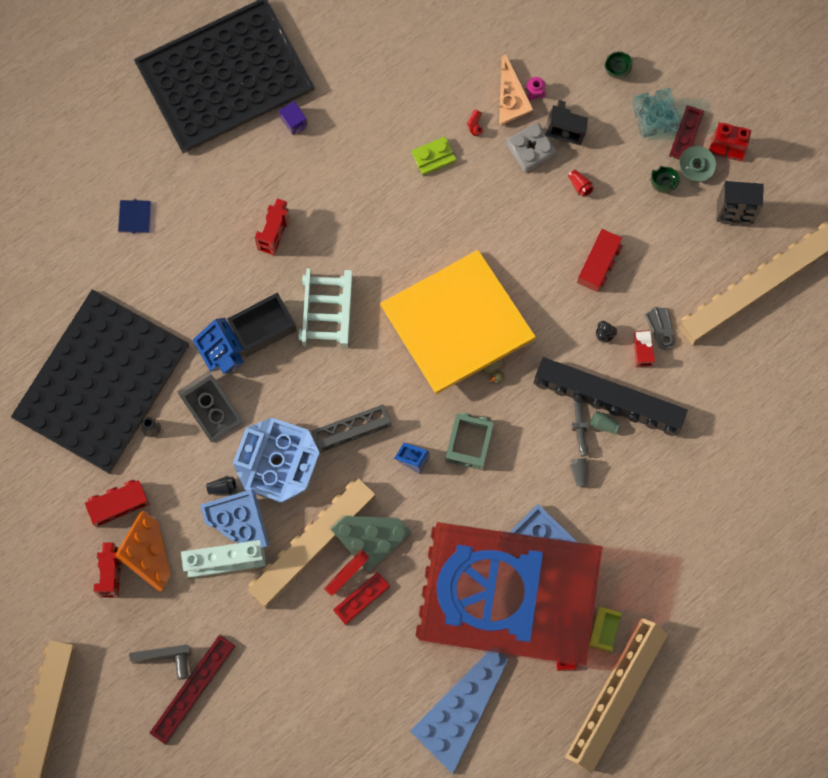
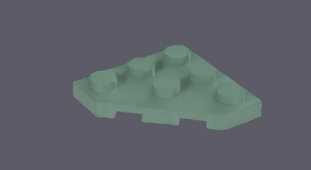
(371, 534)

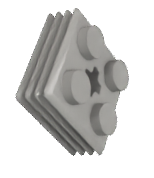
(530, 158)

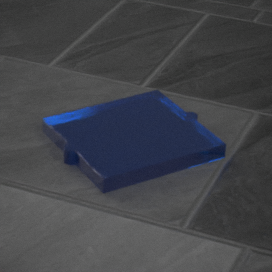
(134, 216)

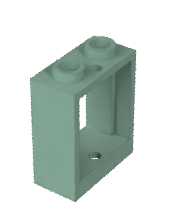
(466, 460)

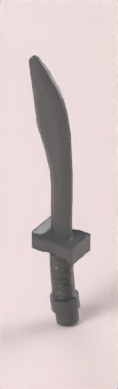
(579, 427)

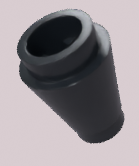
(152, 430)
(223, 485)

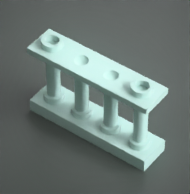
(343, 300)
(223, 559)

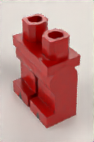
(732, 137)
(274, 228)
(109, 572)

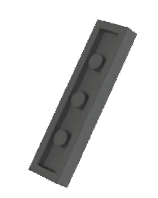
(353, 432)

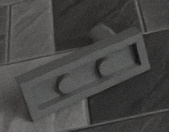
(178, 652)

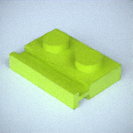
(433, 156)

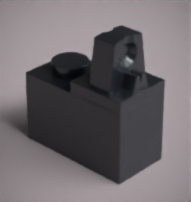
(566, 125)

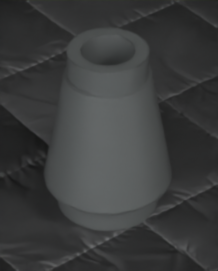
(580, 471)

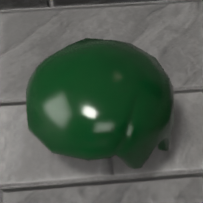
(618, 65)
(665, 179)

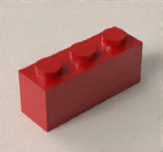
(600, 260)
(116, 503)

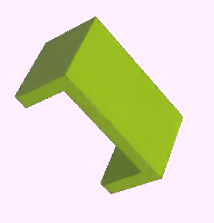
(604, 629)

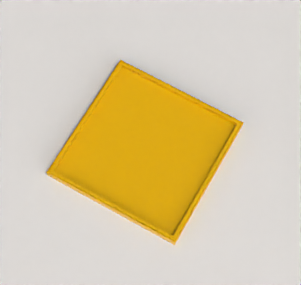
(457, 322)

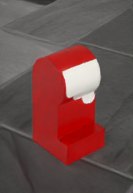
(643, 349)

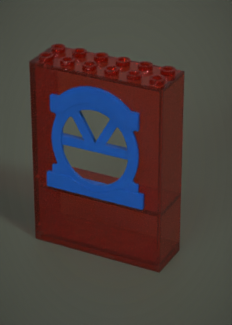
(556, 605)

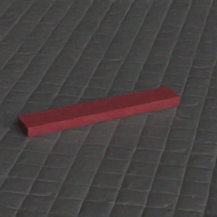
(192, 689)

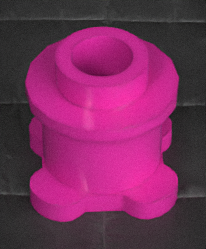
(536, 92)

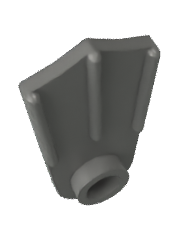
(661, 326)

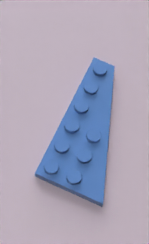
(453, 719)

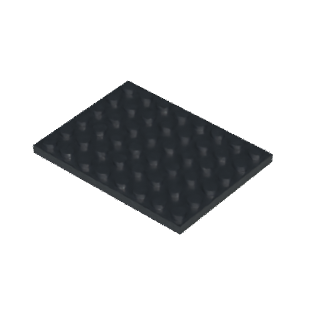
(224, 74)
(100, 381)

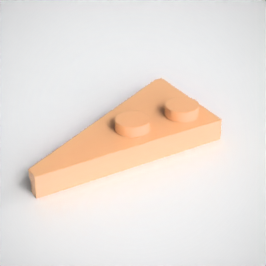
(512, 96)

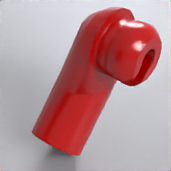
(473, 124)

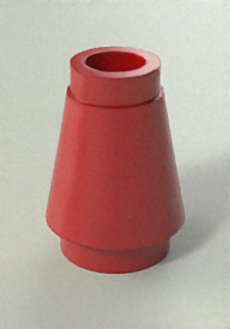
(581, 184)

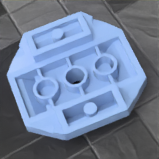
(271, 440)

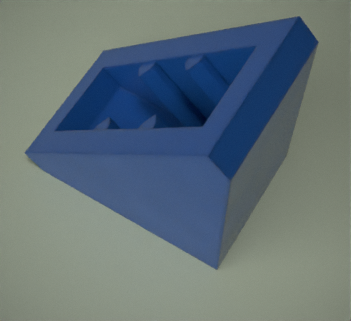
(412, 457)

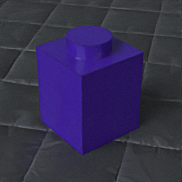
(293, 118)

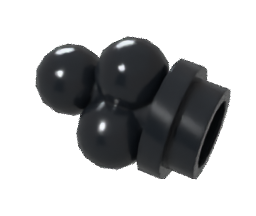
(605, 331)

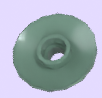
(700, 156)

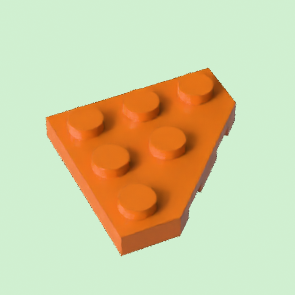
(145, 551)

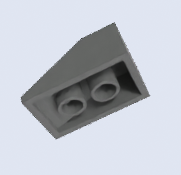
(210, 406)

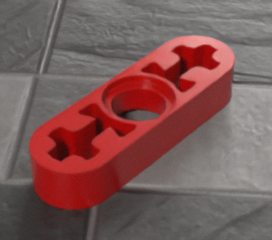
(347, 572)

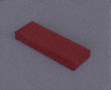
(687, 131)

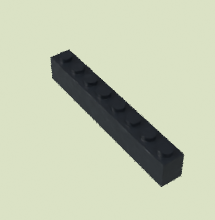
(610, 397)

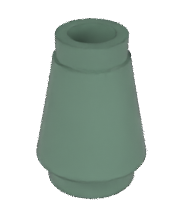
(604, 423)

